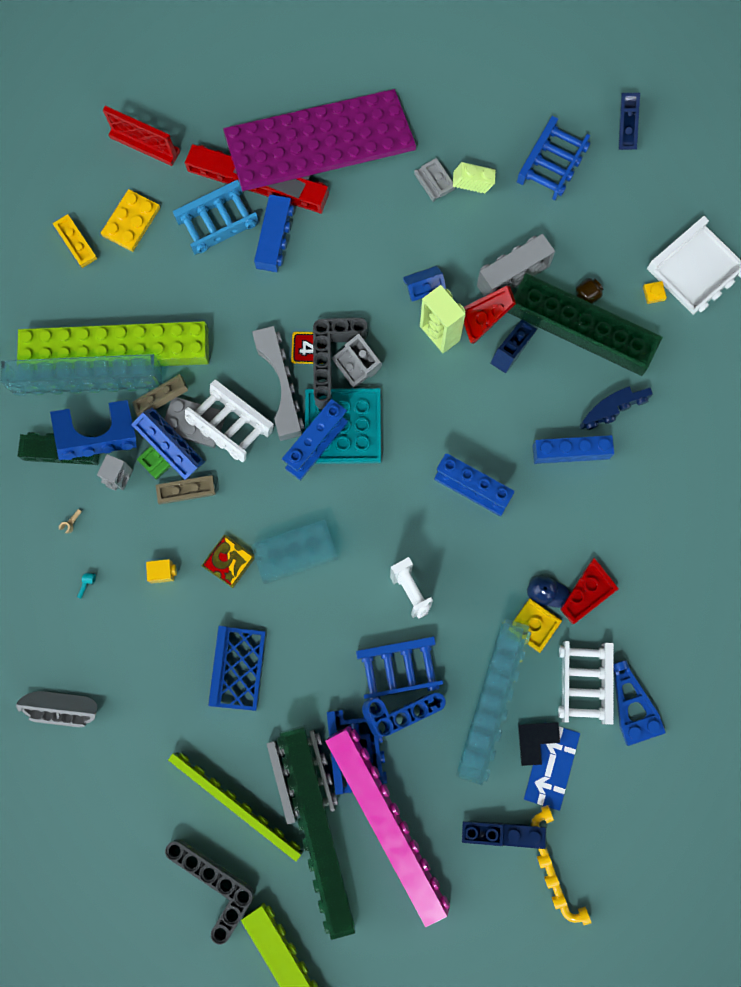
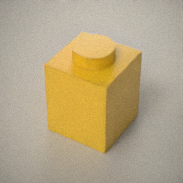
(160, 571)

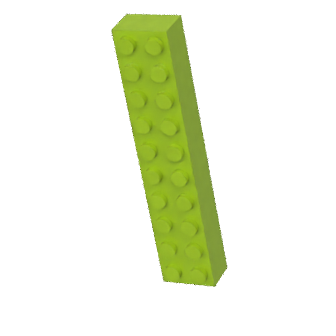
(170, 342)

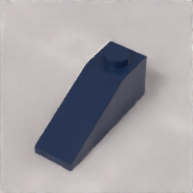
(629, 121)
(513, 346)

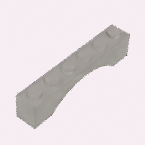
(286, 419)

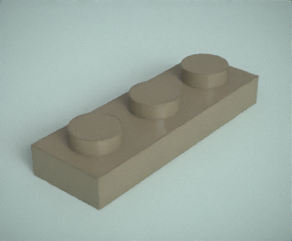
(160, 395)
(185, 489)

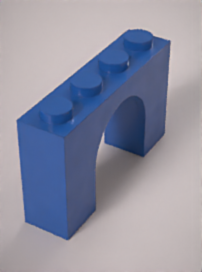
(72, 444)

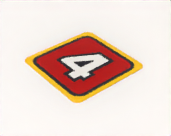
(302, 348)

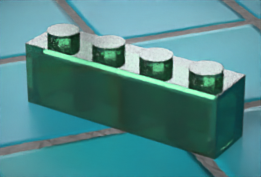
(43, 449)

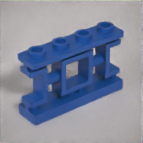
(372, 748)

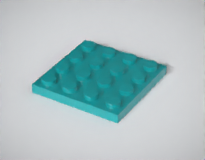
(361, 436)

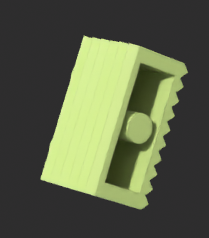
(473, 177)

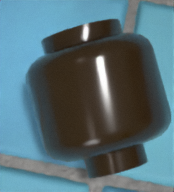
(589, 290)

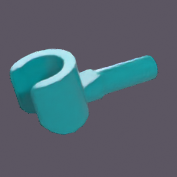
(87, 578)

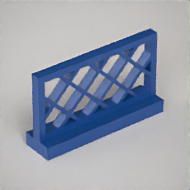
(220, 663)

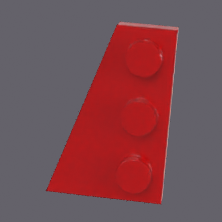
(486, 312)
(588, 593)

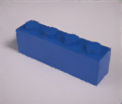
(273, 233)
(573, 449)

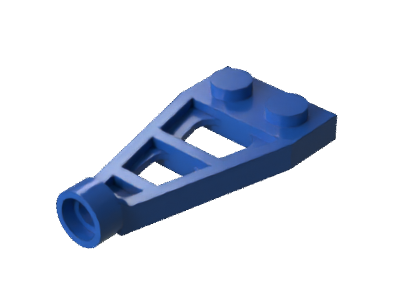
(640, 729)

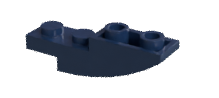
(609, 408)
(504, 834)

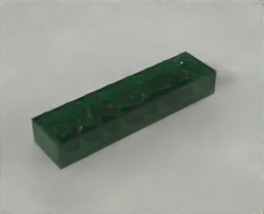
(585, 324)

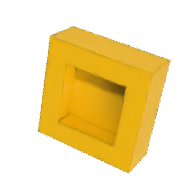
(654, 292)

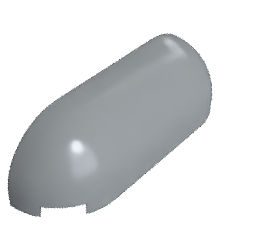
(58, 708)

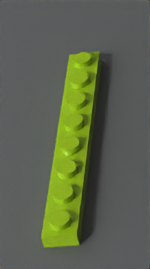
(243, 810)

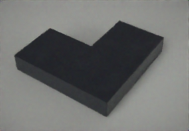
(532, 736)

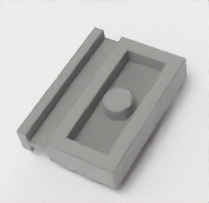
(434, 179)

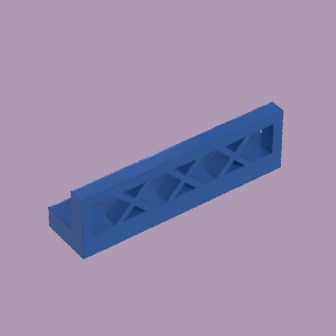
(168, 443)

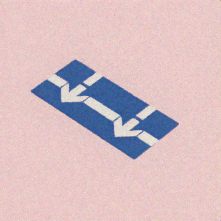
(550, 779)

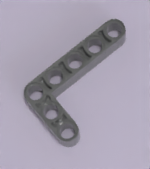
(323, 355)
(215, 883)

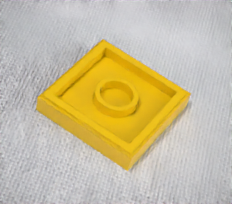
(541, 624)

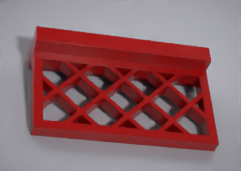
(141, 136)

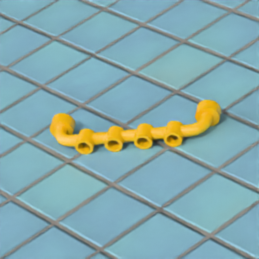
(552, 880)

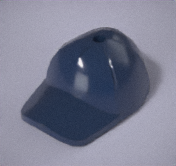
(553, 596)

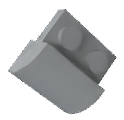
(357, 361)

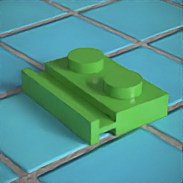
(154, 462)

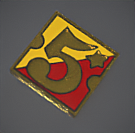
(228, 561)

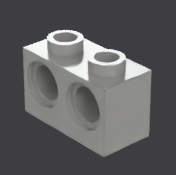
(114, 473)

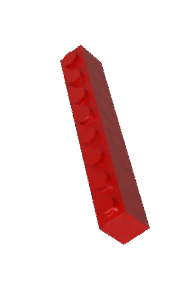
(220, 168)

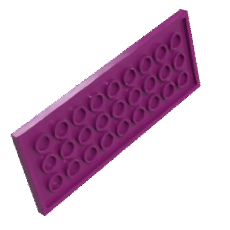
(318, 139)

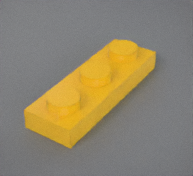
(75, 241)

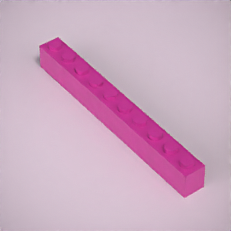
(388, 826)

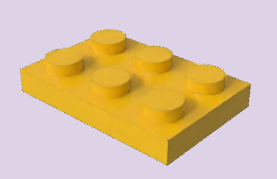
(130, 220)

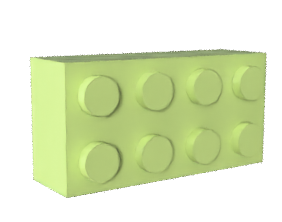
(442, 318)

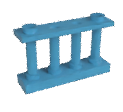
(215, 200)

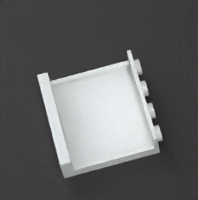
(696, 267)

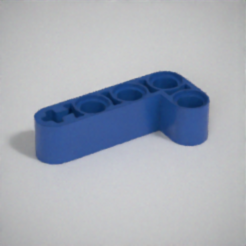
(405, 711)

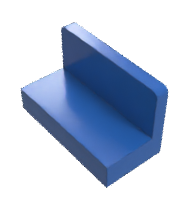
(424, 282)

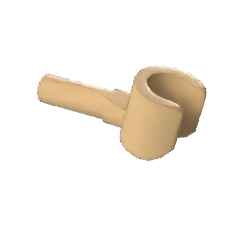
(70, 523)

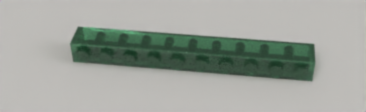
(317, 832)

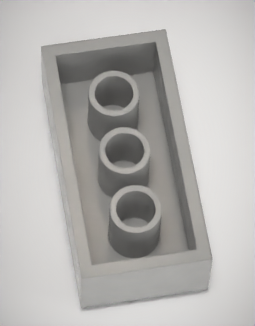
(511, 268)

